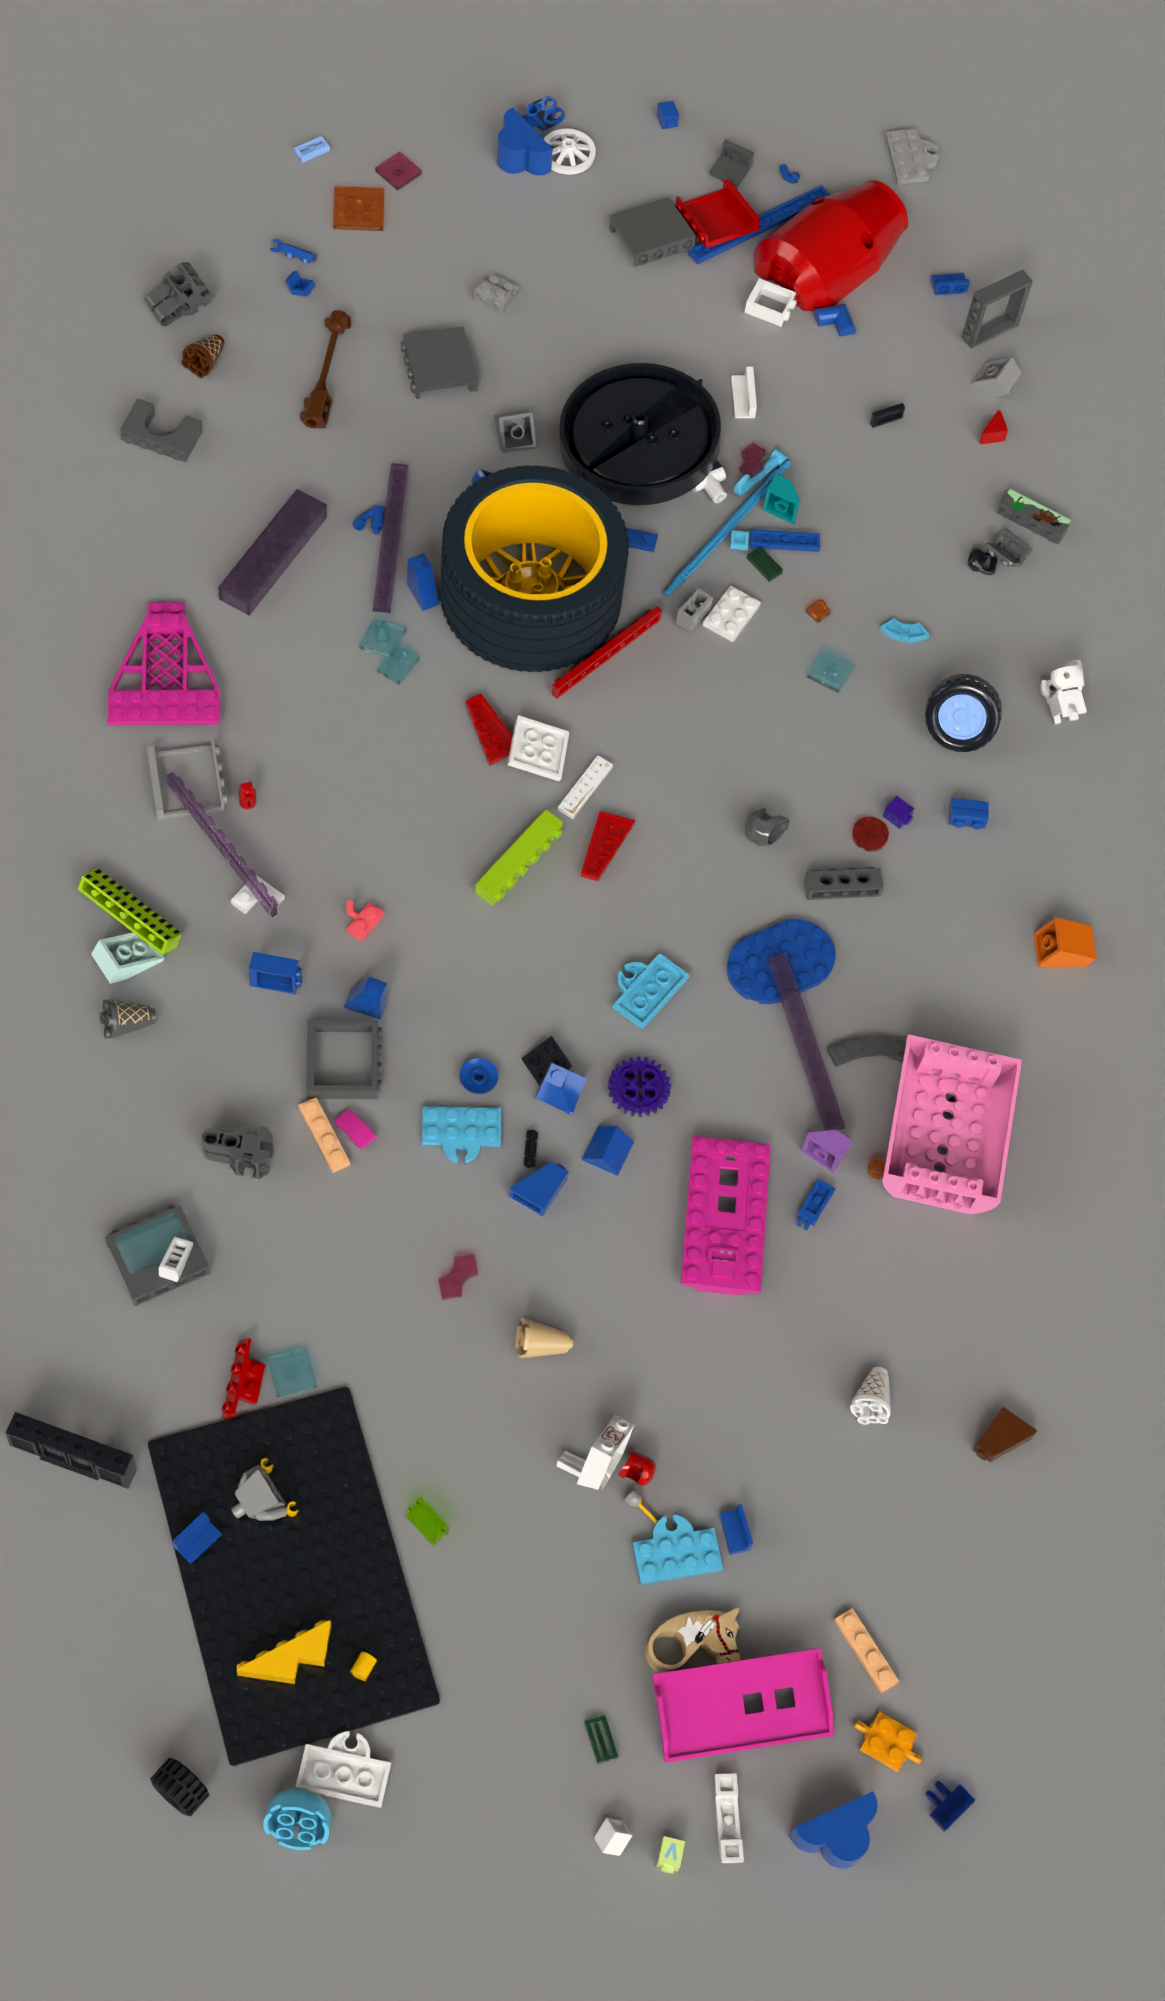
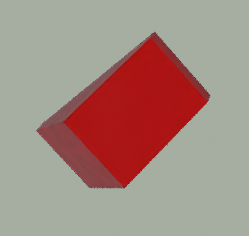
(995, 431)

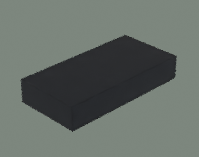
(887, 415)

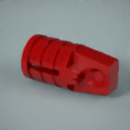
(246, 794)

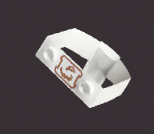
(602, 1457)

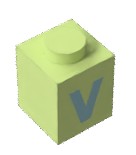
(670, 1854)

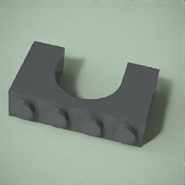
(177, 445)

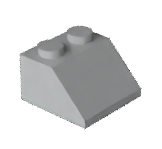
(997, 376)

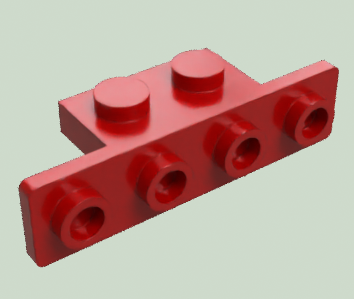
(244, 1380)

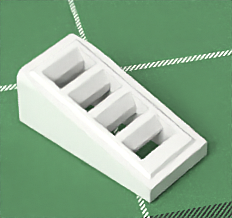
(170, 1270)

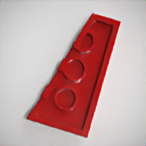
(490, 729)
(605, 842)

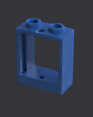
(275, 973)

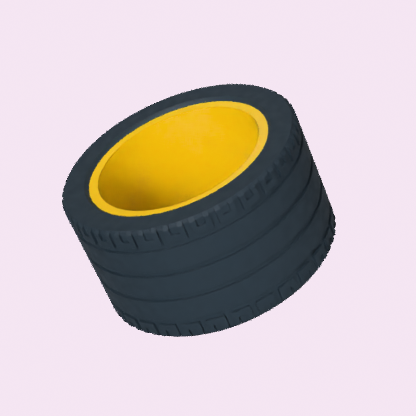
(528, 613)

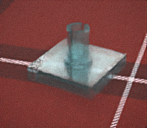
(383, 637)

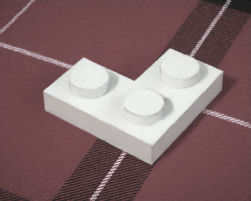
(245, 900)

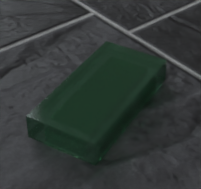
(764, 564)

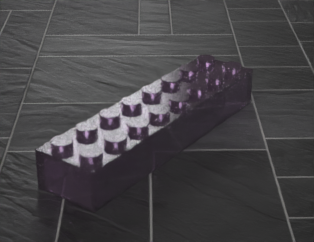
(272, 552)

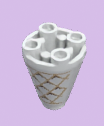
(873, 1398)

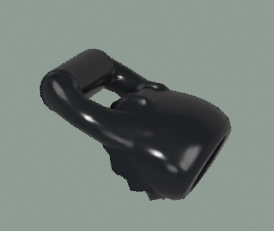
(978, 559)

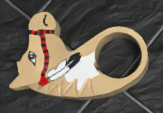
(695, 1630)

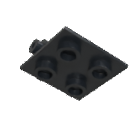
(540, 1058)

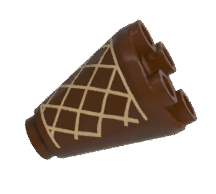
(202, 355)

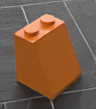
(1064, 944)

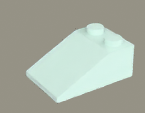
(124, 956)

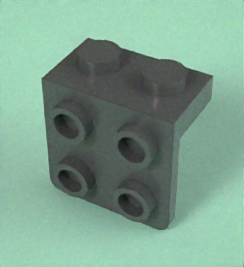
(733, 163)
(1009, 548)

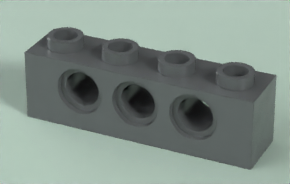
(835, 889)

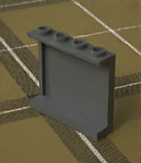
(653, 231)
(438, 360)

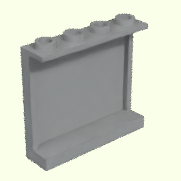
(198, 771)

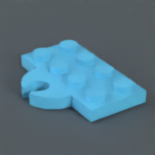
(648, 989)
(461, 1129)
(676, 1552)

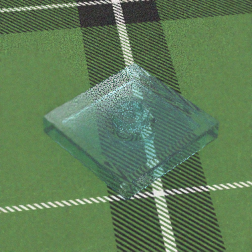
(831, 670)
(292, 1372)

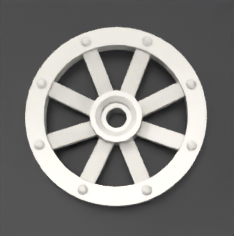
(569, 148)

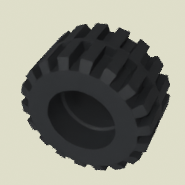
(179, 1787)

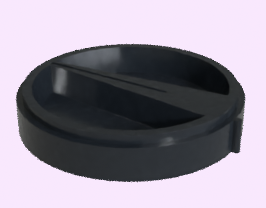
(641, 433)

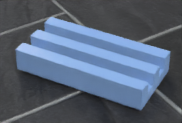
(312, 150)

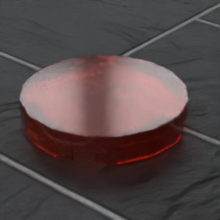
(870, 834)

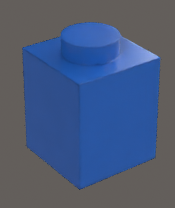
(667, 115)

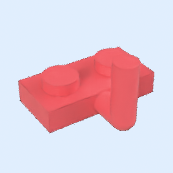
(363, 921)

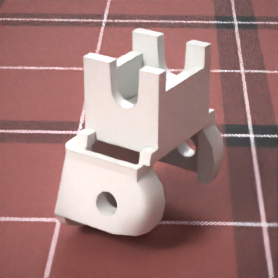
(1067, 697)

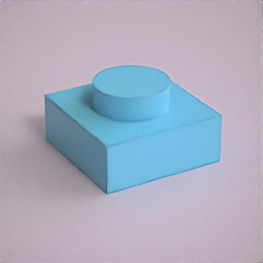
(739, 540)

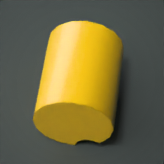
(363, 1666)

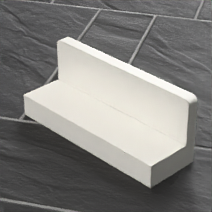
(744, 394)

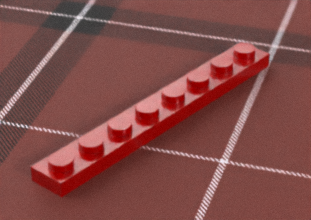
(602, 655)

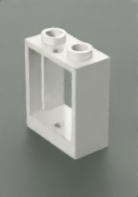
(774, 292)

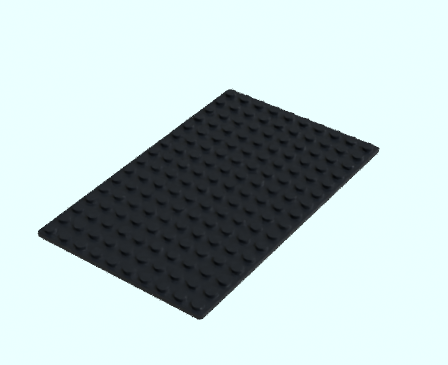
(291, 1572)

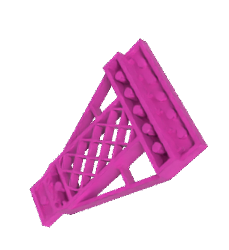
(164, 705)

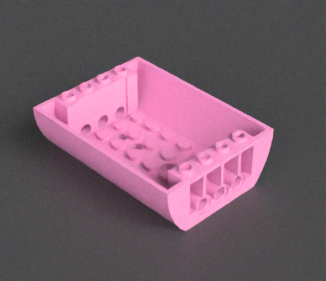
(974, 1138)

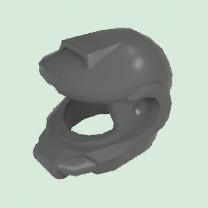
(760, 826)

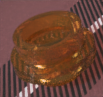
(876, 1164)

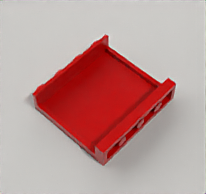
(719, 215)

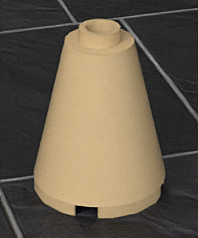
(538, 1340)

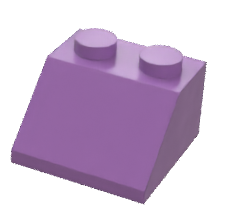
(827, 1147)

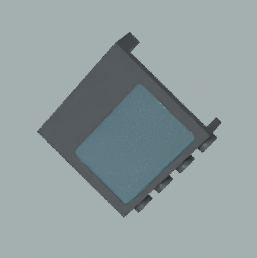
(142, 1248)

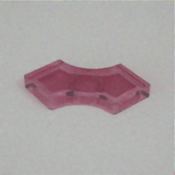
(752, 457)
(463, 1269)

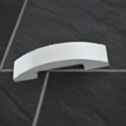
(728, 1818)

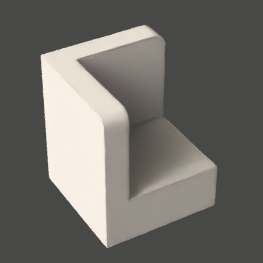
(613, 1836)

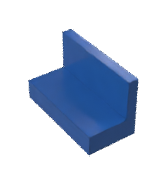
(736, 1530)
(196, 1538)

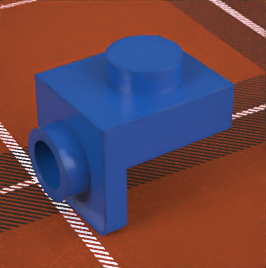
(299, 286)

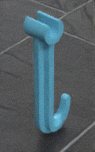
(745, 483)

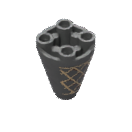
(125, 1017)

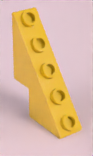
(282, 1662)

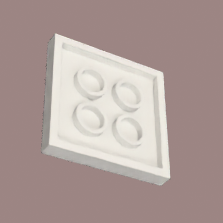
(538, 748)

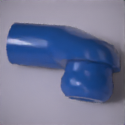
(792, 178)

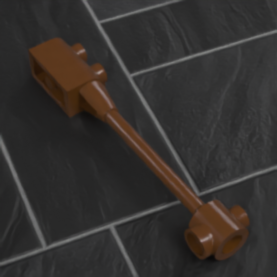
(320, 401)

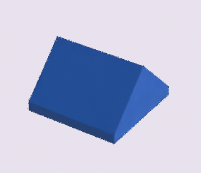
(608, 1149)

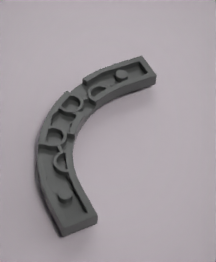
(867, 1047)

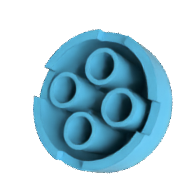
(298, 1807)

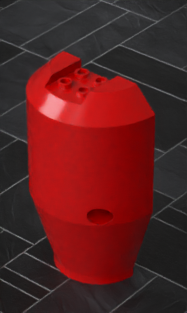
(833, 244)

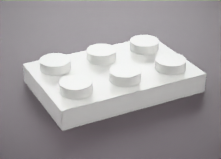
(731, 613)

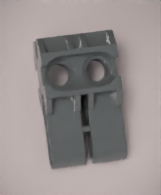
(178, 295)
(240, 1149)

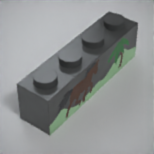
(1034, 516)

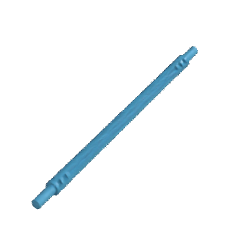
(720, 535)

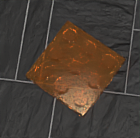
(358, 208)

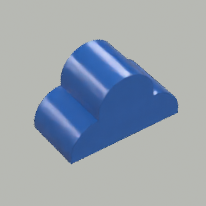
(522, 147)
(840, 1833)

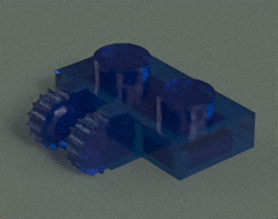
(952, 1807)

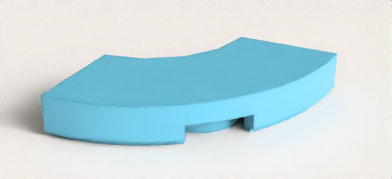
(904, 632)

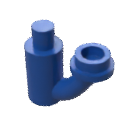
(377, 520)

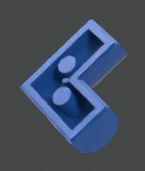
(836, 315)

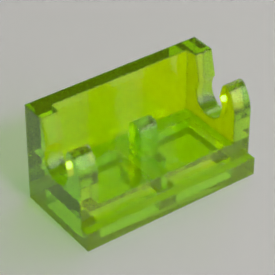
(427, 1521)

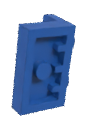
(949, 284)

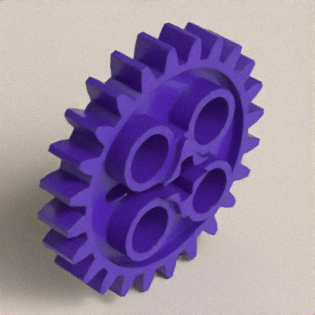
(621, 1086)

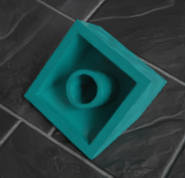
(782, 499)

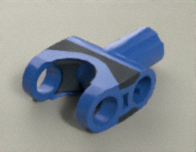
(541, 116)

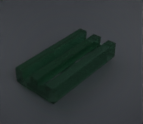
(614, 1755)

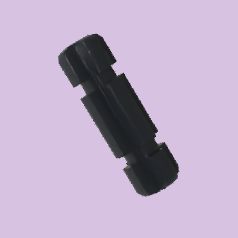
(530, 1148)

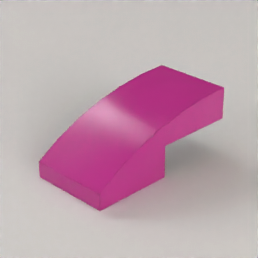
(355, 1128)

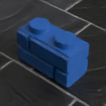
(968, 813)

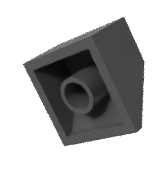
(516, 430)

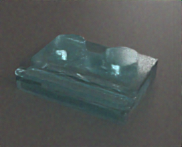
(398, 666)

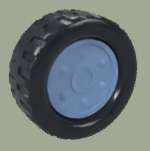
(963, 713)

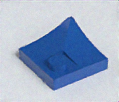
(561, 1088)

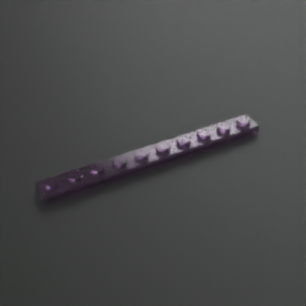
(390, 538)
(219, 840)
(806, 1043)

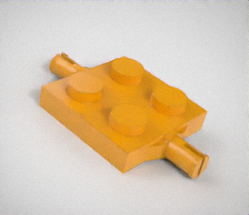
(888, 1741)

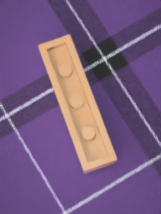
(324, 1135)
(866, 1651)

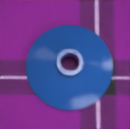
(478, 1068)

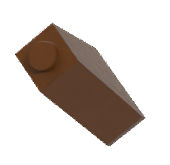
(1003, 1436)

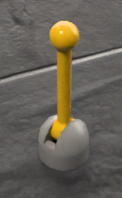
(634, 1500)

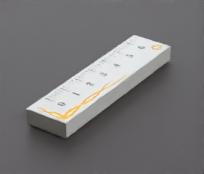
(585, 787)

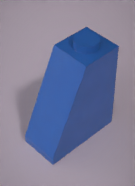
(422, 582)
(368, 998)
(540, 1188)

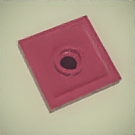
(398, 171)

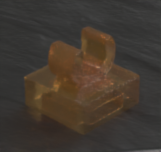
(818, 610)

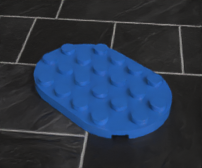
(807, 949)

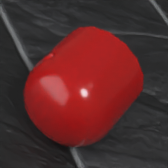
(638, 1463)

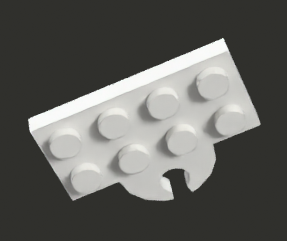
(344, 1771)

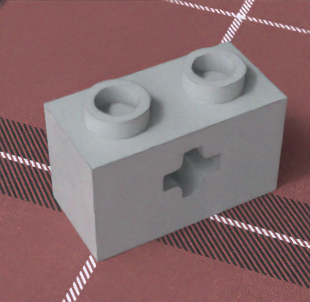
(694, 610)

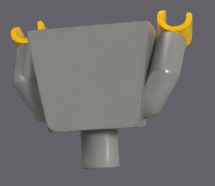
(259, 1496)

